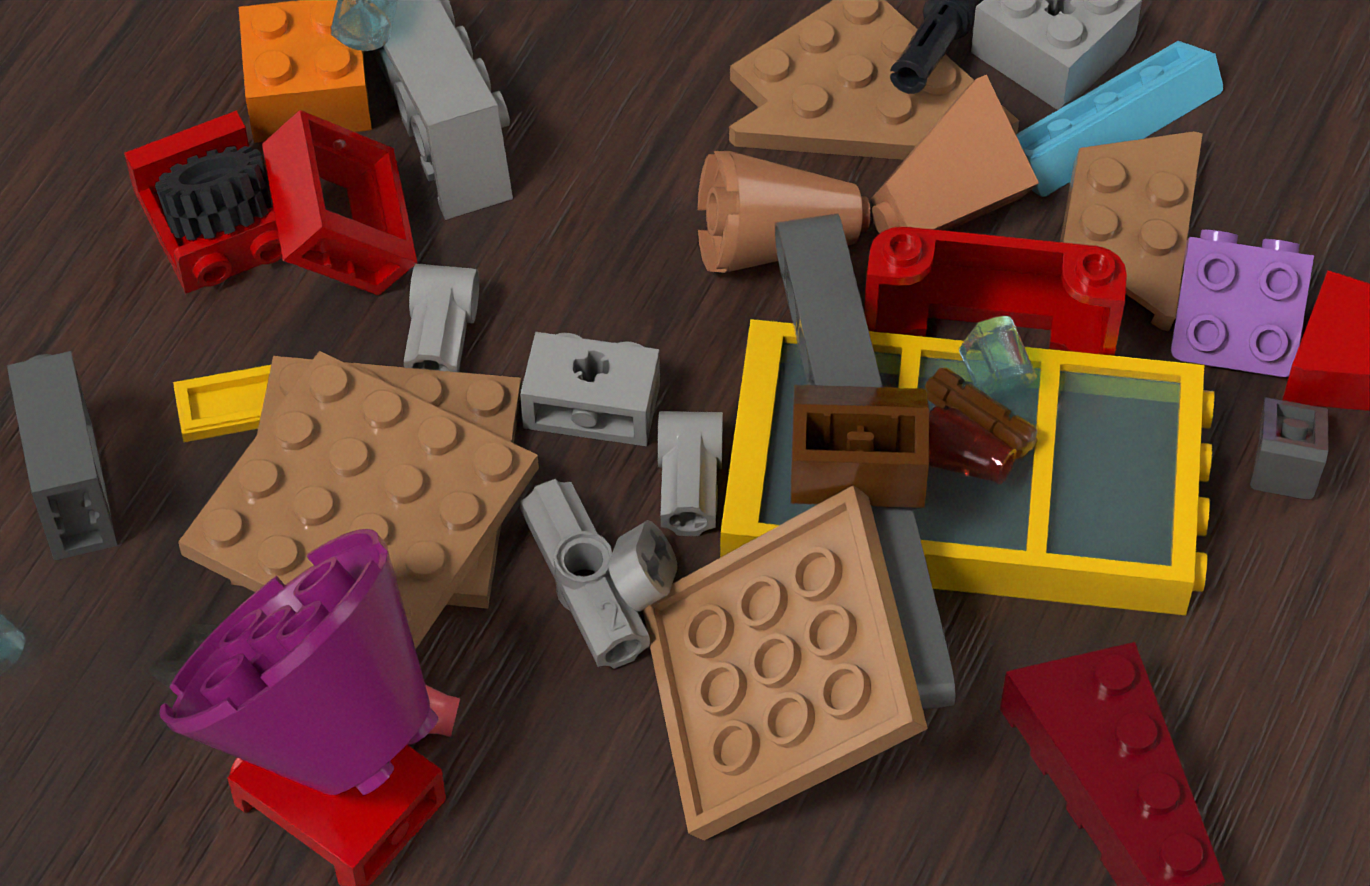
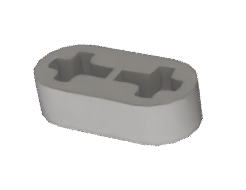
(643, 566)

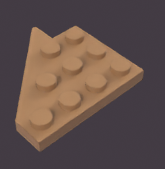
(831, 87)

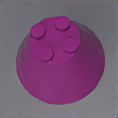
(312, 674)

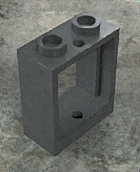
(61, 455)

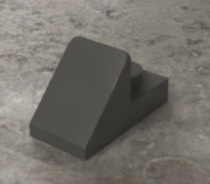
(1290, 449)

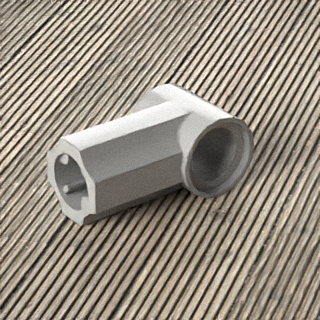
(440, 308)
(689, 463)

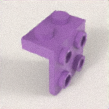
(1241, 304)

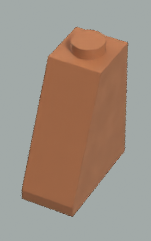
(958, 168)

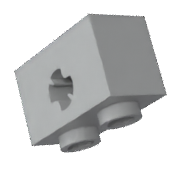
(590, 388)

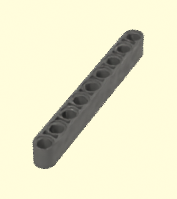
(840, 353)

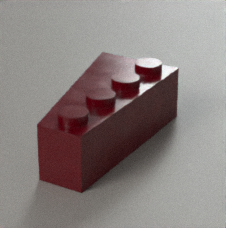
(1114, 763)

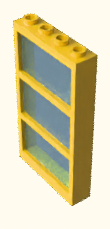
(1085, 518)

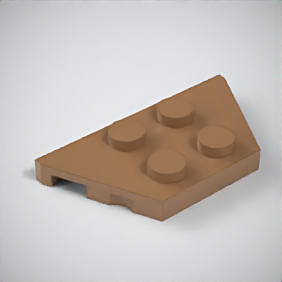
(1139, 206)

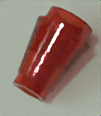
(967, 447)

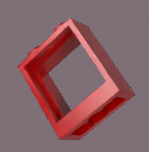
(359, 252)

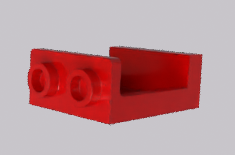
(202, 260)
(350, 828)

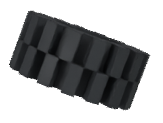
(215, 192)

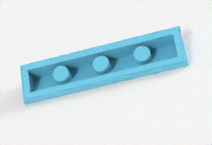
(1121, 110)

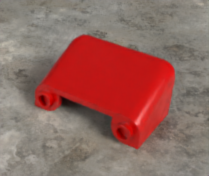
(979, 277)

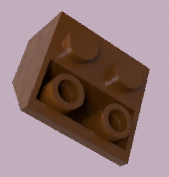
(862, 440)

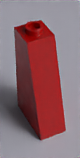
(1335, 348)

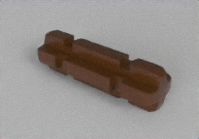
(947, 391)

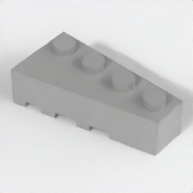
(447, 106)

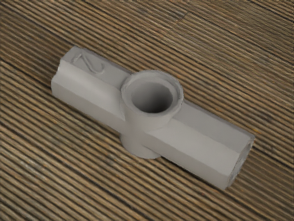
(570, 545)

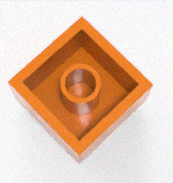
(300, 66)

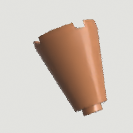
(752, 194)

